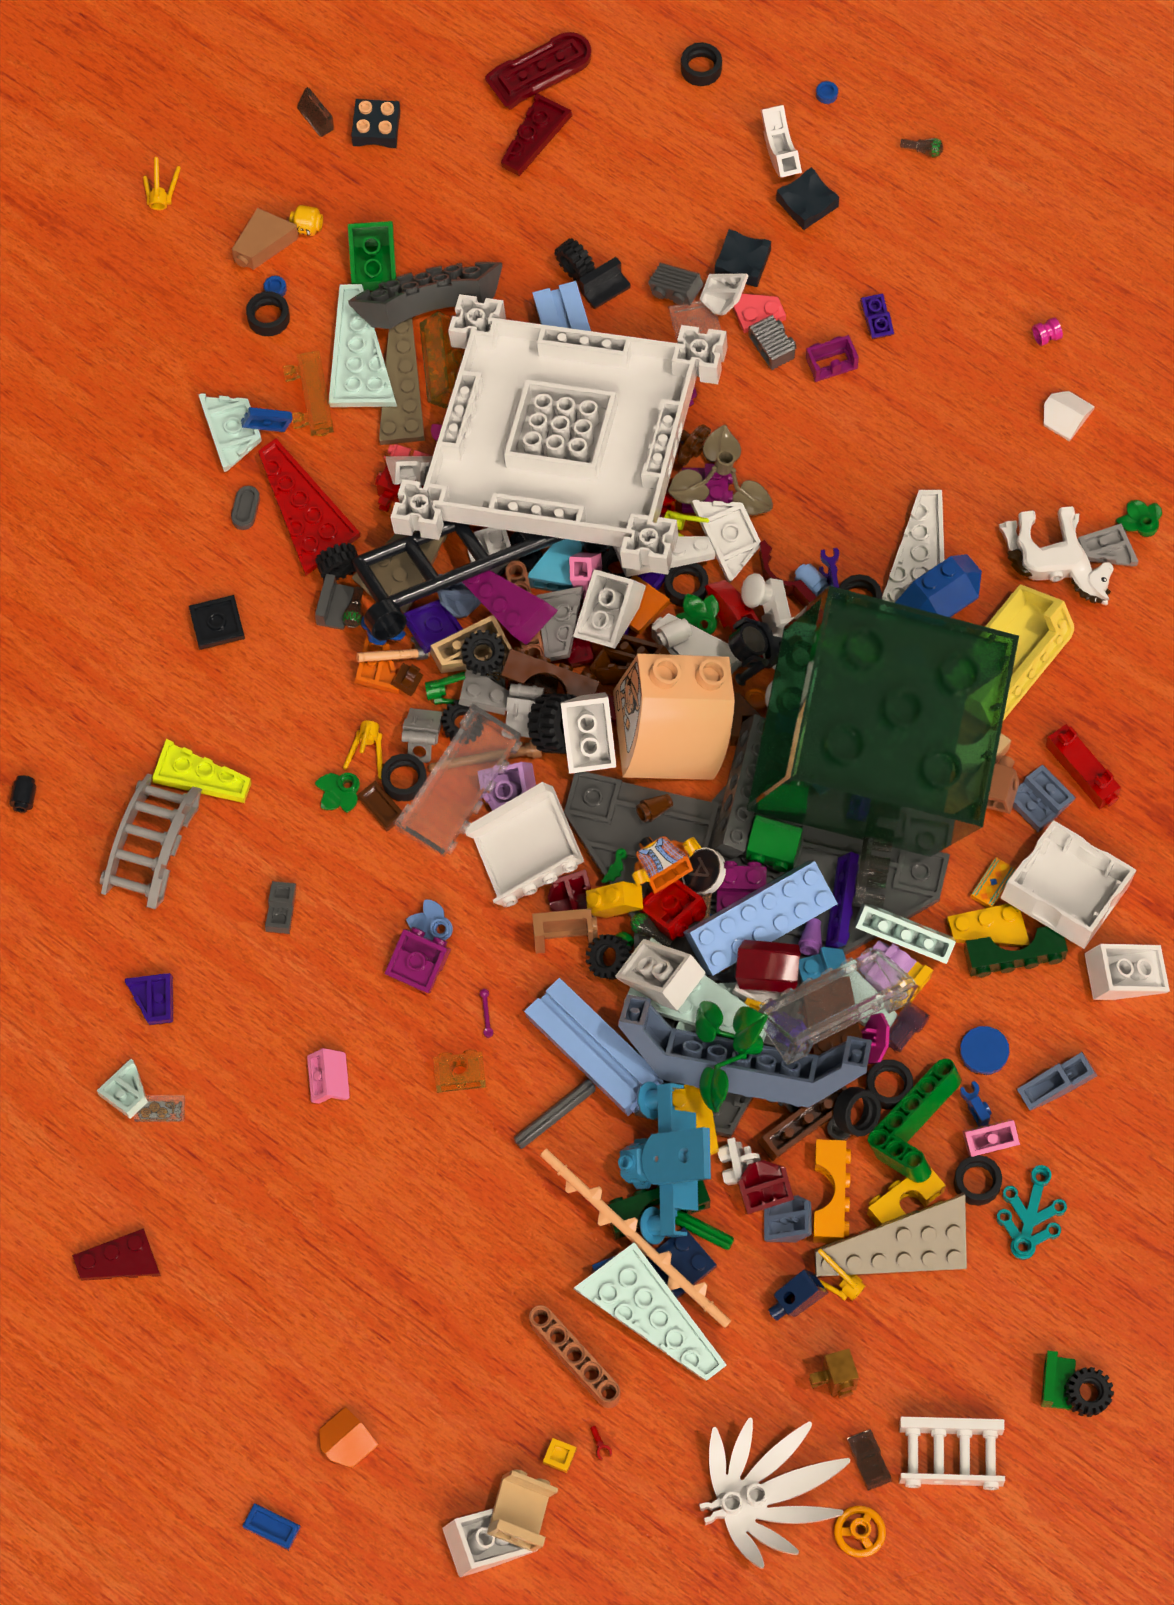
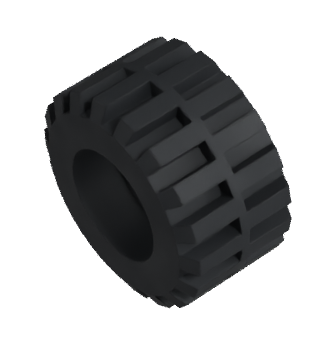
(547, 724)

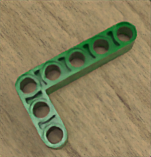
(908, 1116)

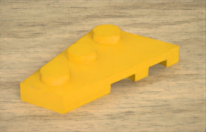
(1000, 923)
(690, 1100)

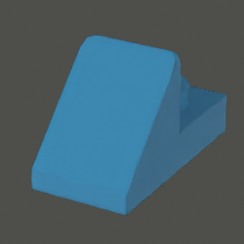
(815, 965)

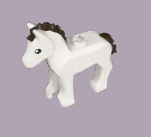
(1057, 560)

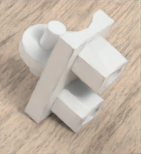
(734, 1152)

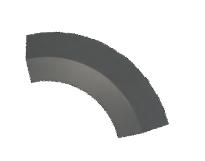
(425, 292)

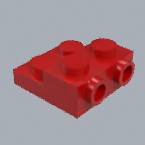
(674, 909)

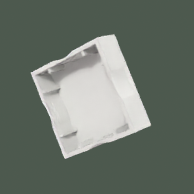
(1068, 884)

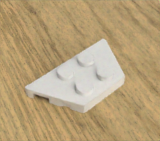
(729, 533)

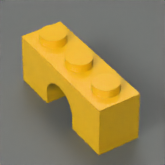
(888, 1206)

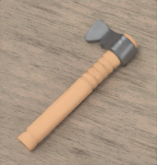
(416, 653)

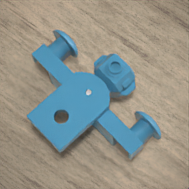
(671, 1159)

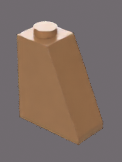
(263, 239)

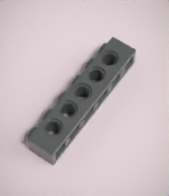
(734, 818)

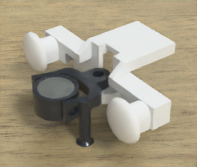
(757, 637)

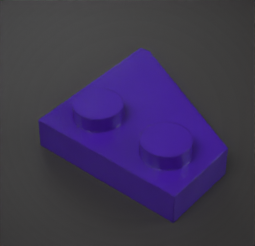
(153, 997)

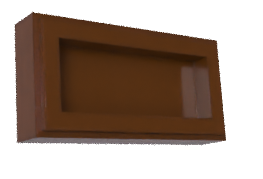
(380, 805)

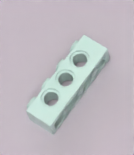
(904, 932)

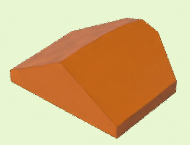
(346, 1439)

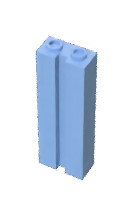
(561, 307)
(591, 1045)

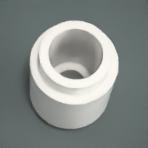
(674, 633)

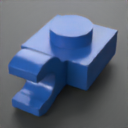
(978, 1109)

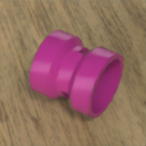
(1048, 331)

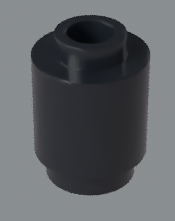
(23, 794)

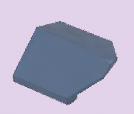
(458, 600)
(788, 1221)

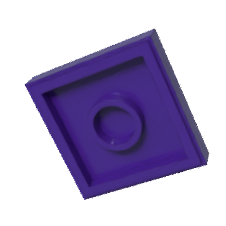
(431, 624)

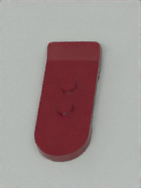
(539, 68)

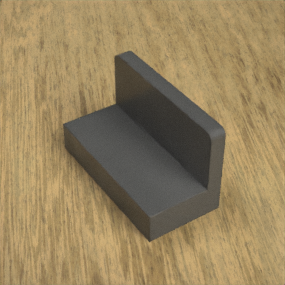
(332, 603)

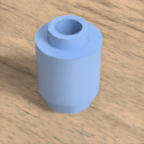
(812, 578)

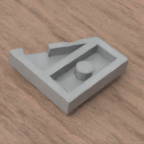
(1109, 546)

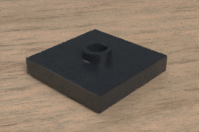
(216, 622)

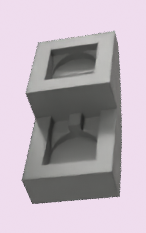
(280, 907)

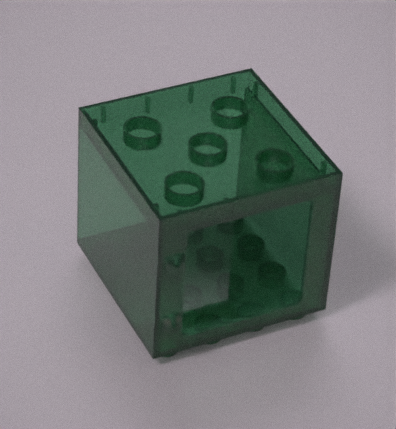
(883, 722)

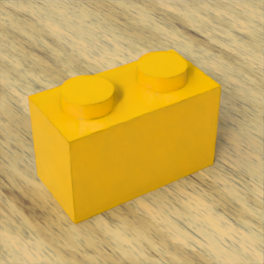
(614, 899)

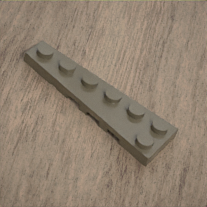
(405, 421)

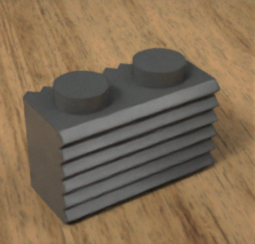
(675, 284)
(772, 341)

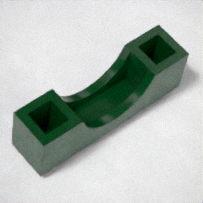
(986, 957)
(643, 1199)

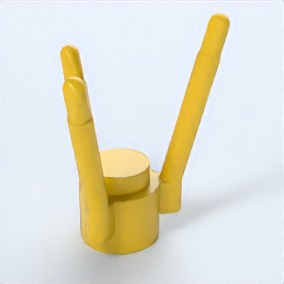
(158, 198)
(367, 735)
(851, 1285)

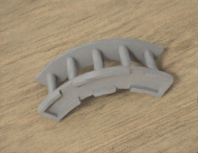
(169, 840)

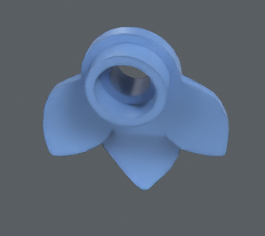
(430, 920)

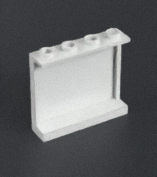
(525, 844)

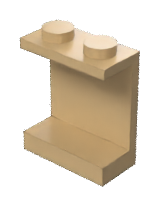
(520, 1510)

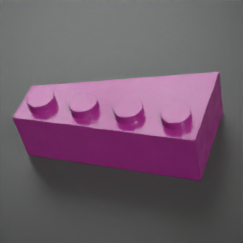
(512, 606)

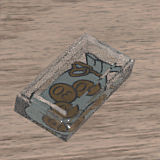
(162, 1109)

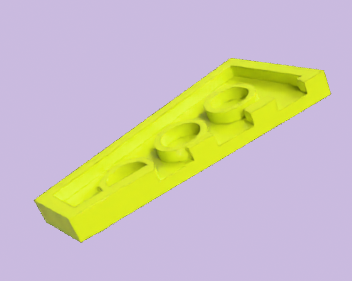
(183, 770)

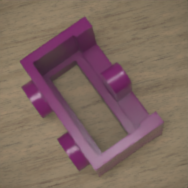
(829, 349)

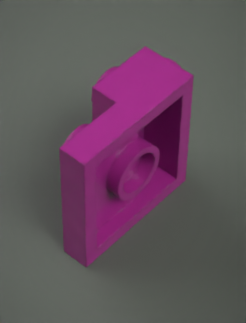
(717, 487)
(739, 882)
(418, 959)

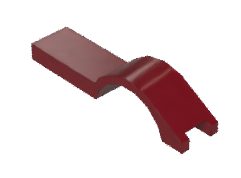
(797, 588)

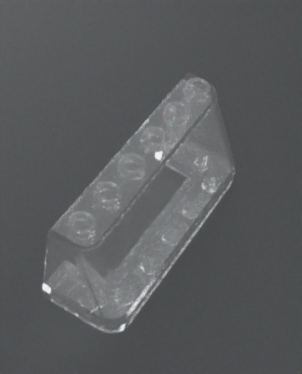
(459, 781)
(835, 1002)

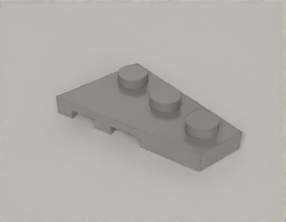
(559, 630)

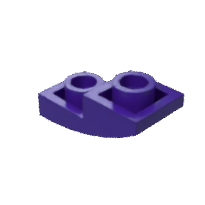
(876, 316)

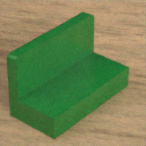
(1056, 1373)

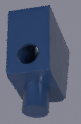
(807, 1291)

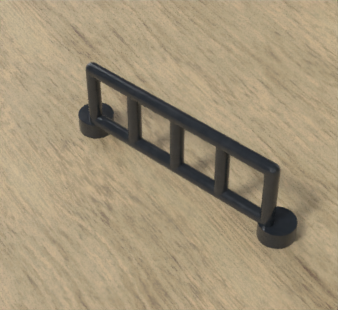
(386, 618)

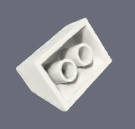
(588, 733)

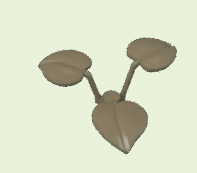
(724, 451)

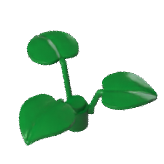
(747, 1040)

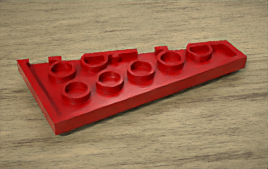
(306, 509)

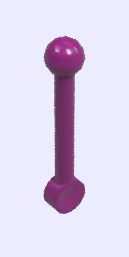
(488, 1032)

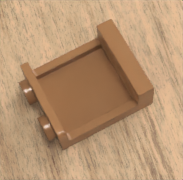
(563, 924)

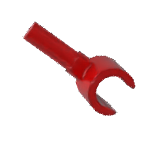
(599, 1442)

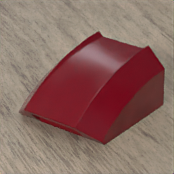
(767, 966)

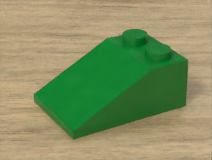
(372, 253)

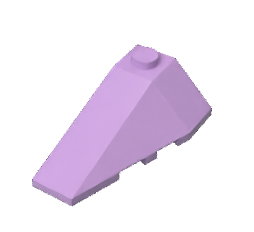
(513, 782)

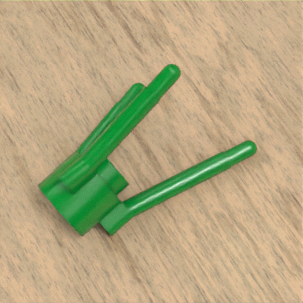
(436, 688)

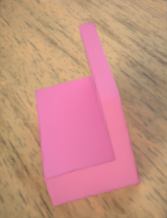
(328, 1075)

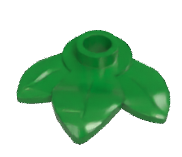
(1141, 518)
(698, 610)
(335, 792)

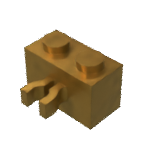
(838, 1373)

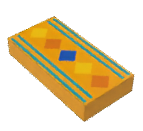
(993, 883)

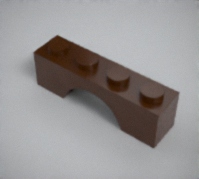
(520, 666)

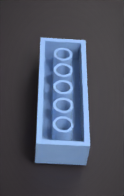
(760, 916)

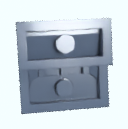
(1041, 798)

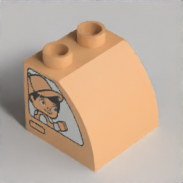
(674, 716)

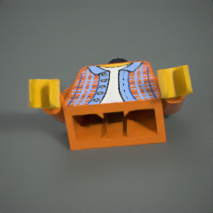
(663, 861)

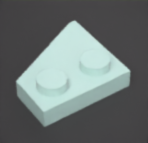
(125, 1090)

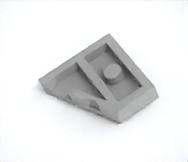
(483, 693)

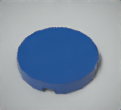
(984, 1050)

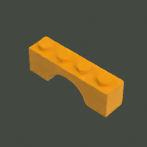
(831, 1161)

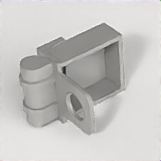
(519, 705)
(422, 729)

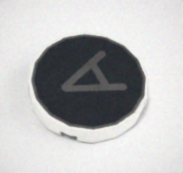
(707, 871)

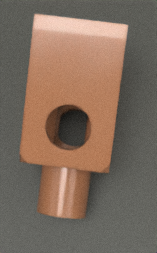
(1003, 786)

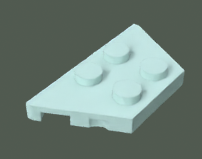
(225, 425)

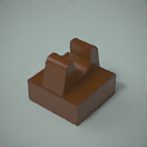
(407, 678)

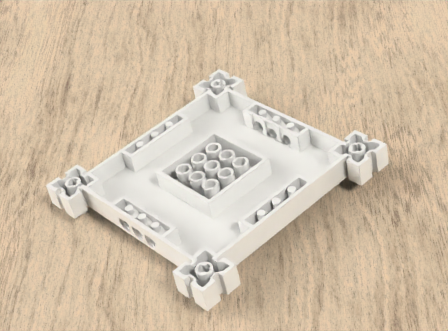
(561, 433)

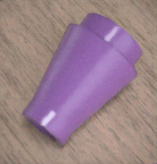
(811, 938)

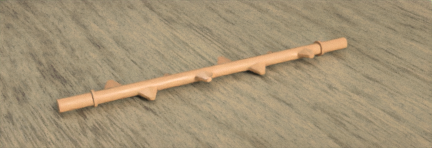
(628, 1228)

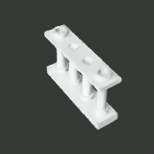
(964, 1429)

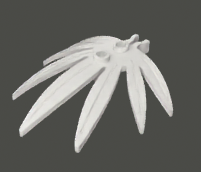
(748, 1500)

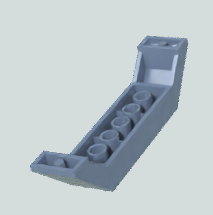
(682, 1057)

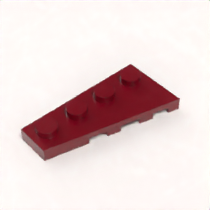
(538, 129)

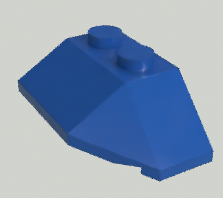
(945, 587)

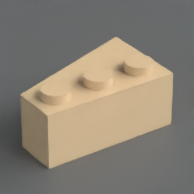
(449, 650)

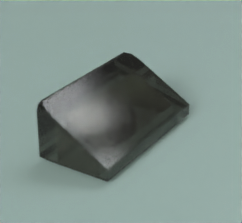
(315, 113)

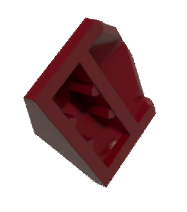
(569, 892)
(764, 1186)

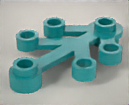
(1030, 1217)

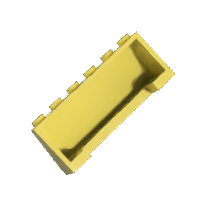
(1042, 630)

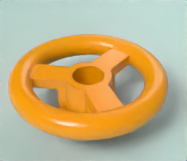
(869, 1514)

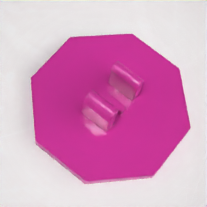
(877, 1030)

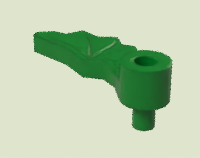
(616, 868)

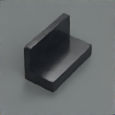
(603, 283)

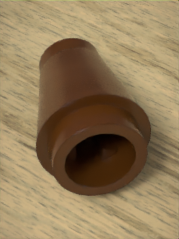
(653, 807)

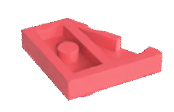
(757, 307)

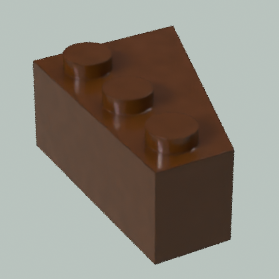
(613, 663)

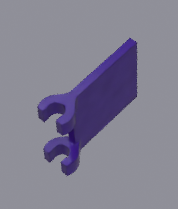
(830, 562)

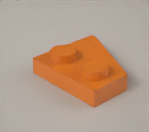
(376, 673)

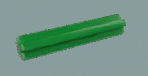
(704, 1230)

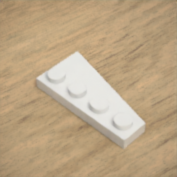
(687, 551)

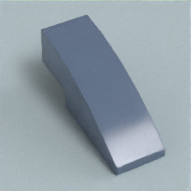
(1057, 1081)

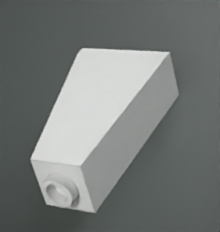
(699, 643)

